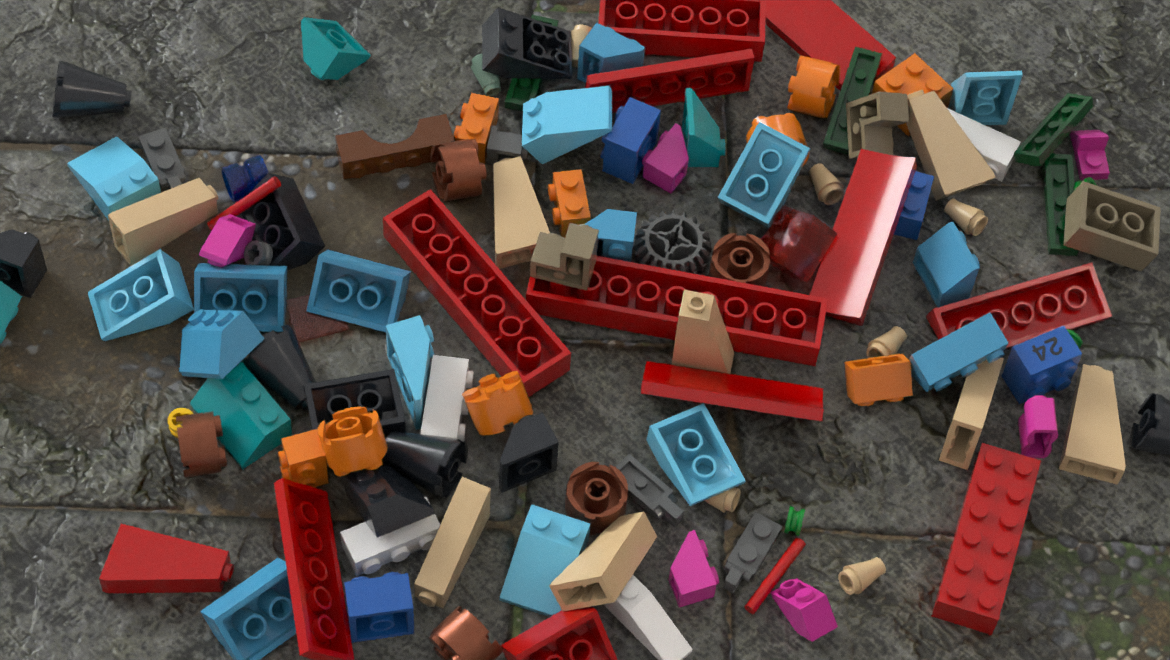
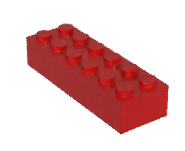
(689, 26)
(986, 539)

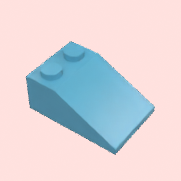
(985, 95)
(565, 121)
(764, 175)
(114, 176)
(141, 297)
(410, 355)
(694, 455)
(542, 553)

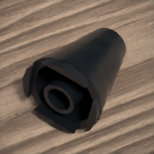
(87, 93)
(282, 366)
(1153, 430)
(427, 460)

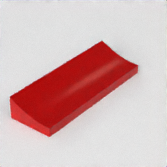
(823, 32)
(668, 81)
(863, 234)
(1032, 307)
(733, 391)
(313, 572)

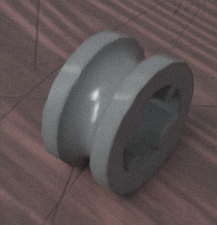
(251, 253)

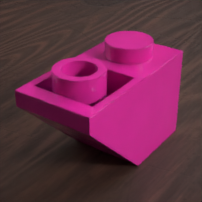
(668, 161)
(227, 240)
(690, 573)
(805, 608)

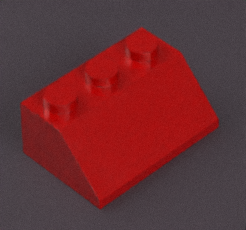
(564, 636)

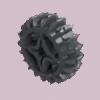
(661, 233)

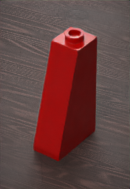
(163, 564)

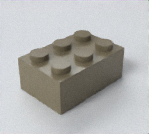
(1112, 226)

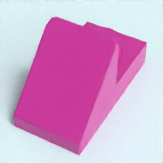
(1090, 153)

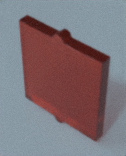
(311, 325)

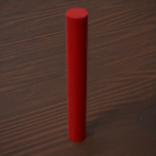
(247, 201)
(775, 575)

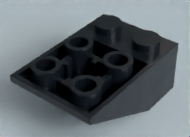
(525, 47)

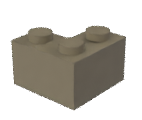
(872, 121)
(566, 259)

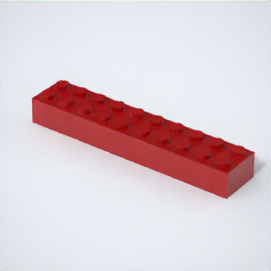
(650, 298)

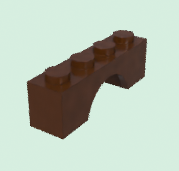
(364, 156)

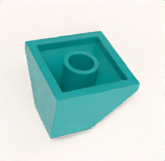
(330, 49)
(700, 133)

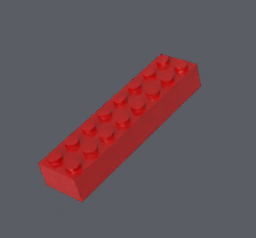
(475, 292)

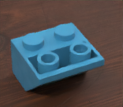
(607, 51)
(615, 233)
(947, 266)

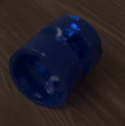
(242, 179)

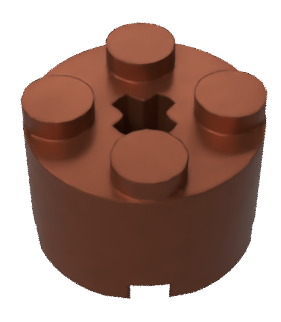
(457, 169)
(740, 259)
(200, 444)
(596, 495)
(463, 638)

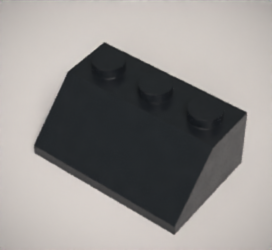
(285, 224)
(371, 390)
(385, 498)

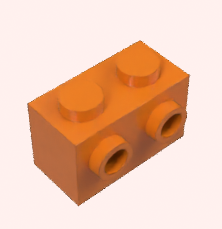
(478, 118)
(569, 199)
(878, 379)
(304, 459)

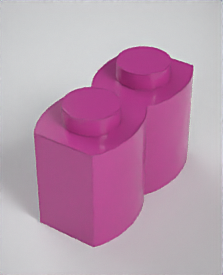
(1038, 427)

